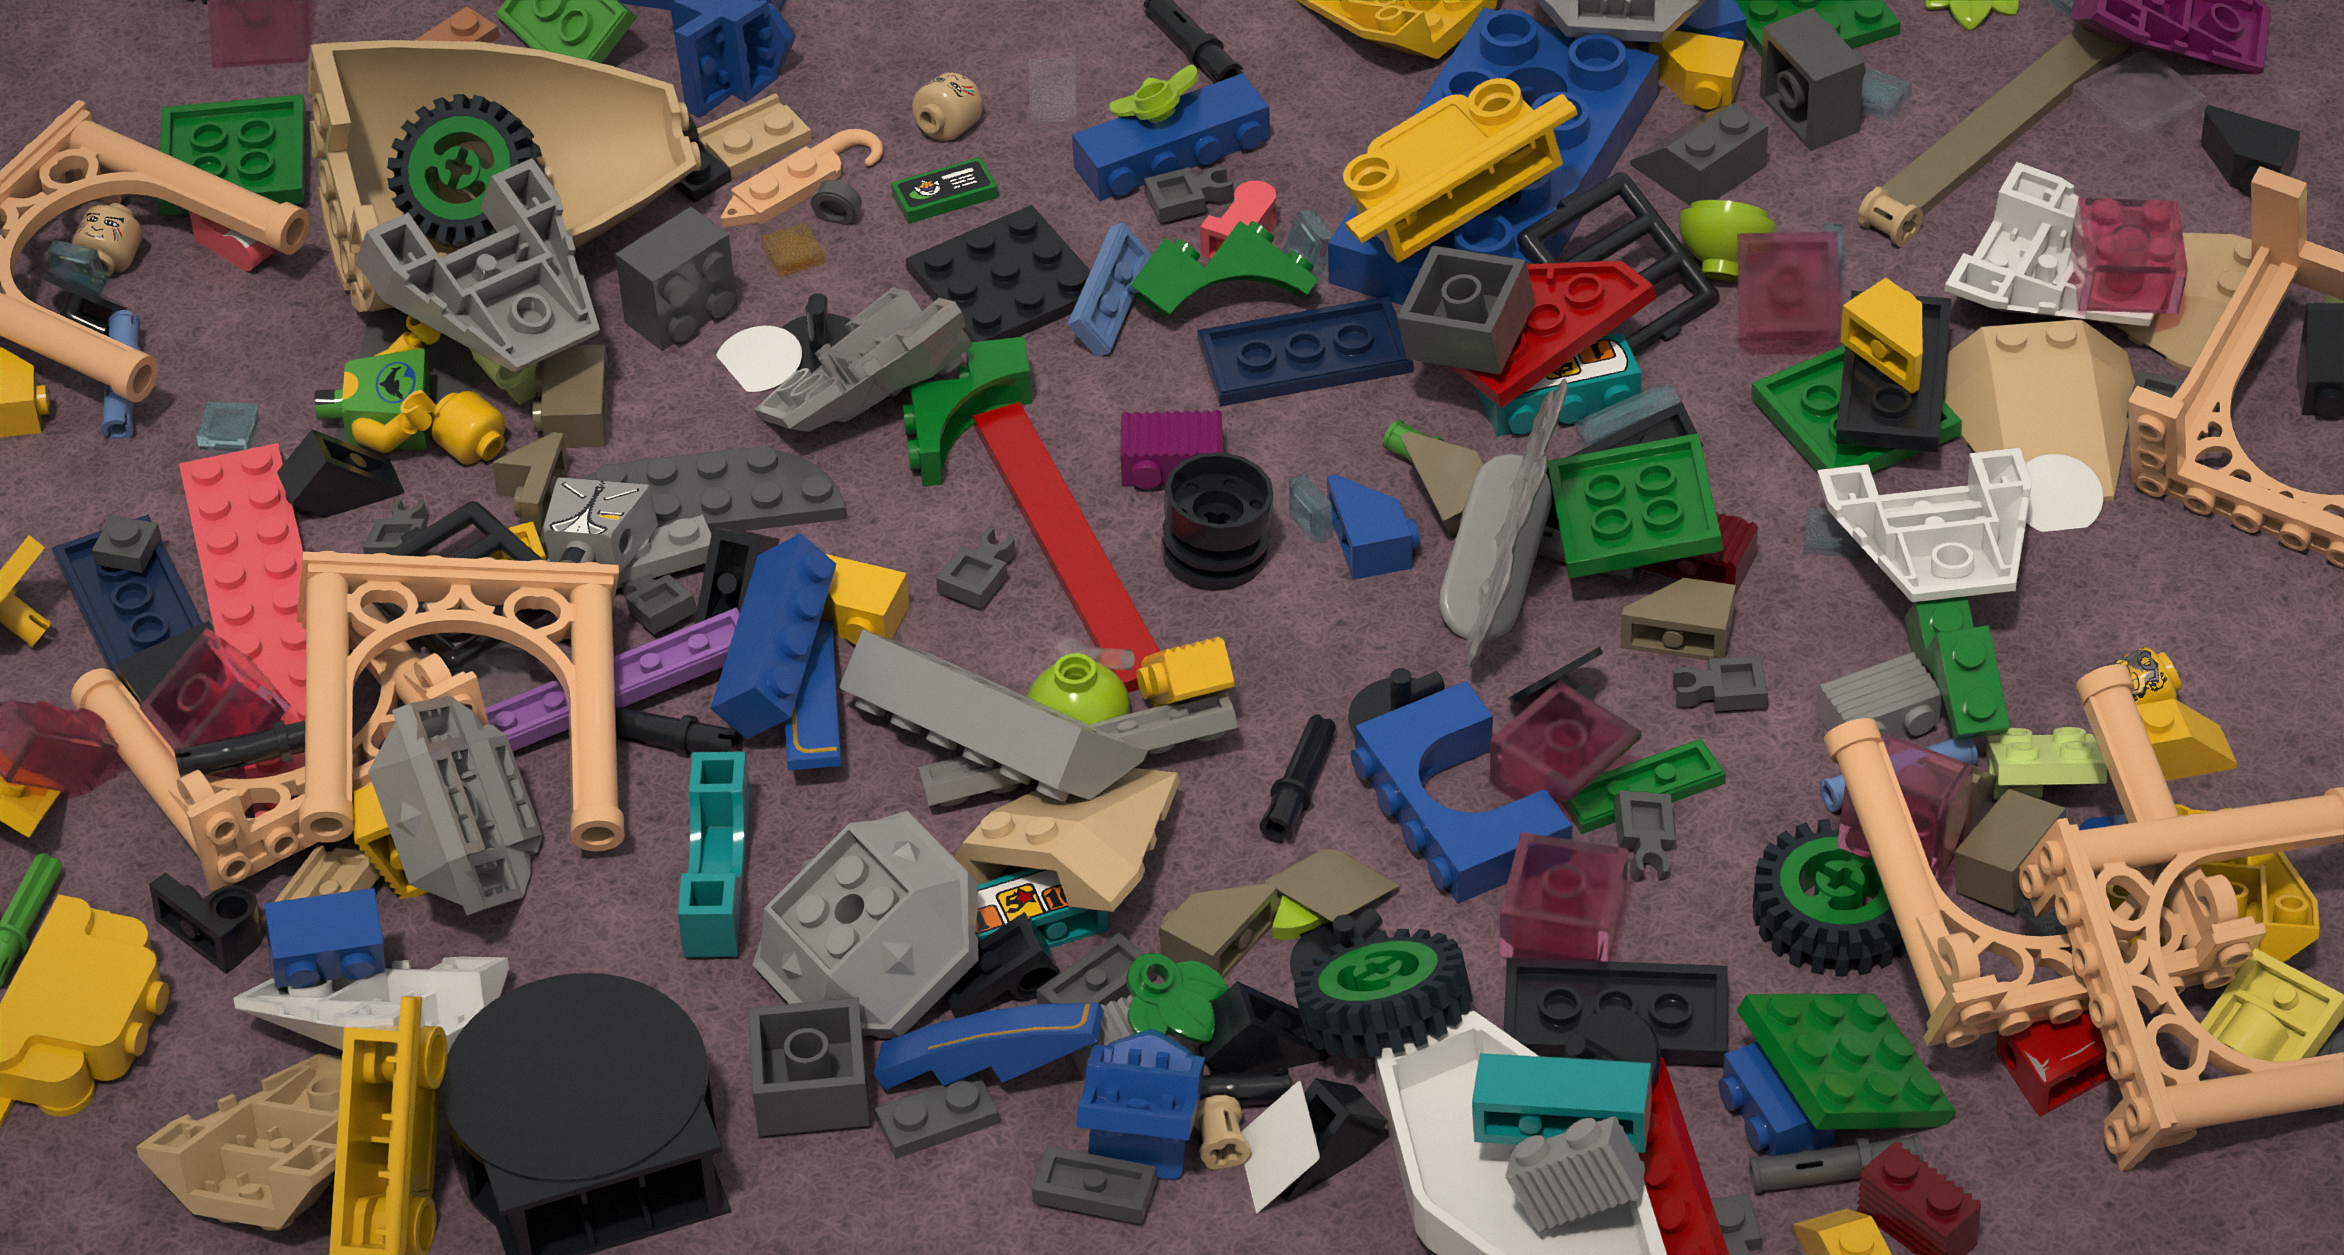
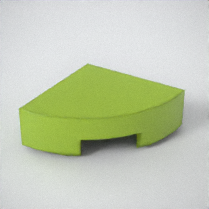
(1294, 919)

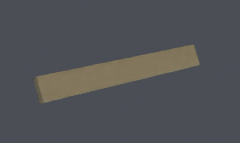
(2002, 119)

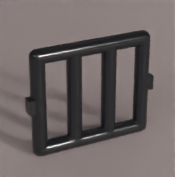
(1646, 221)
(496, 538)

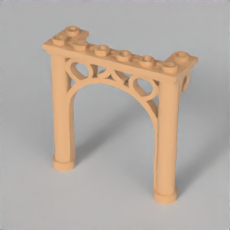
(109, 167)
(578, 594)
(212, 808)
(1947, 966)
(2160, 1102)

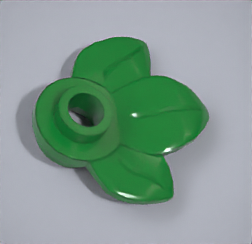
(1179, 1003)

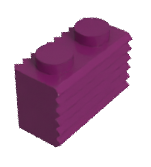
(1160, 442)

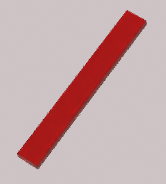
(1064, 535)

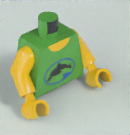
(386, 395)

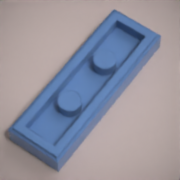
(1105, 294)

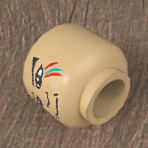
(949, 104)
(112, 233)

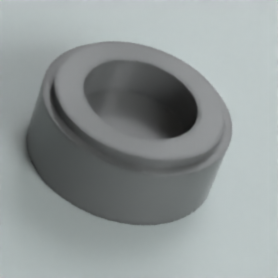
(836, 202)

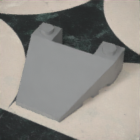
(502, 296)

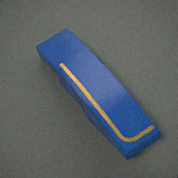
(814, 724)
(1005, 1039)

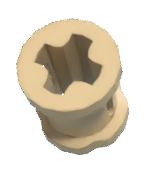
(1885, 205)
(1221, 1132)

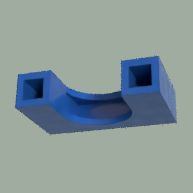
(1413, 744)

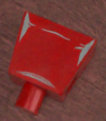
(2055, 1061)

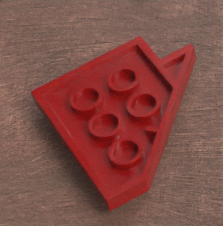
(1570, 312)

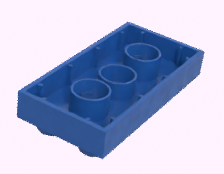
(1595, 72)

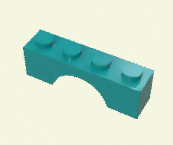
(718, 846)

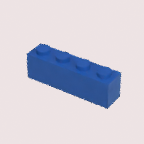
(1201, 130)
(773, 636)

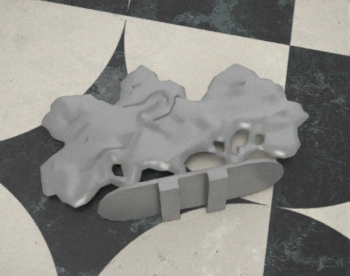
(1500, 537)

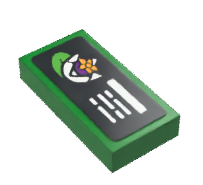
(944, 190)

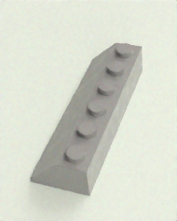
(985, 719)

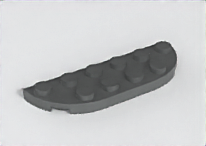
(732, 488)

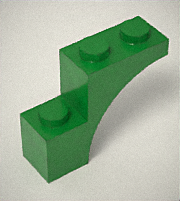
(1244, 255)
(944, 409)
(1961, 663)

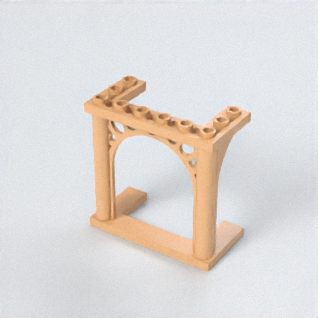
(2169, 430)

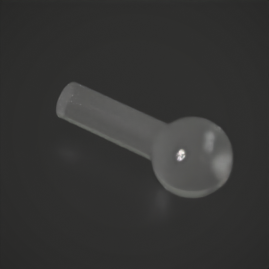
(1110, 657)

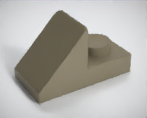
(531, 476)

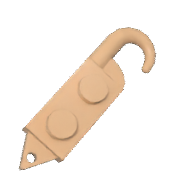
(795, 178)

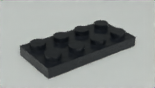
(1882, 412)
(1678, 1000)

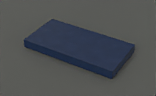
(1304, 351)
(126, 607)

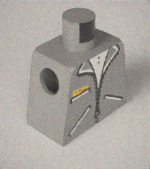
(598, 521)

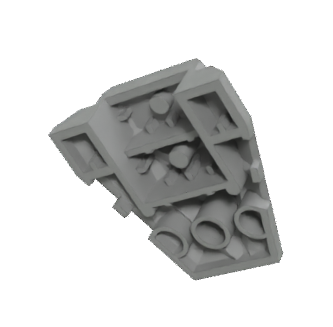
(884, 352)

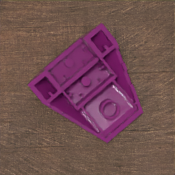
(2202, 30)

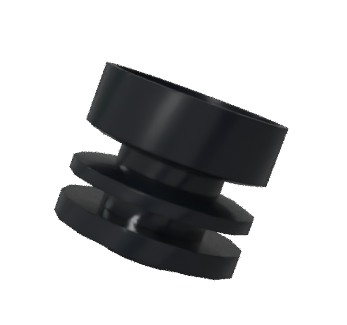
(1217, 520)

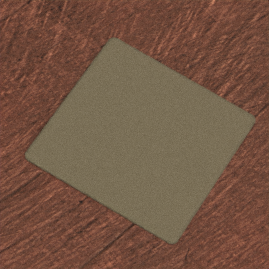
(1331, 883)

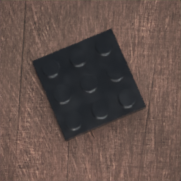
(1004, 275)

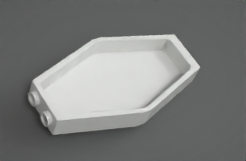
(1460, 1185)

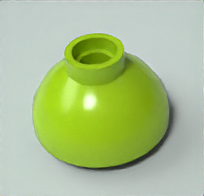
(1712, 230)
(1081, 689)

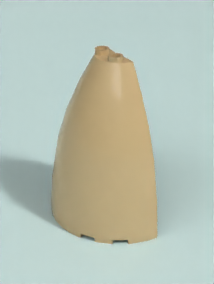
(602, 132)

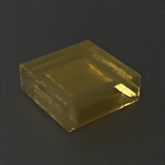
(792, 249)

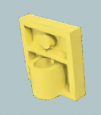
(2274, 1011)

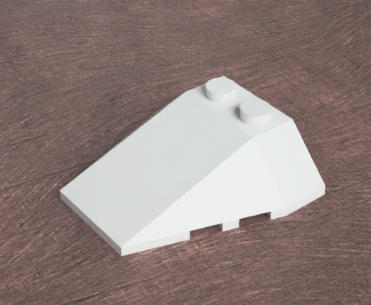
(2027, 253)
(1940, 538)
(449, 993)

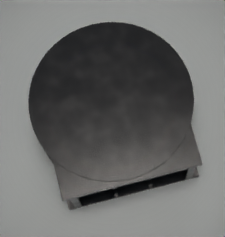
(583, 1116)

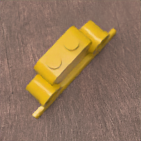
(1451, 165)
(77, 1008)
(388, 1137)

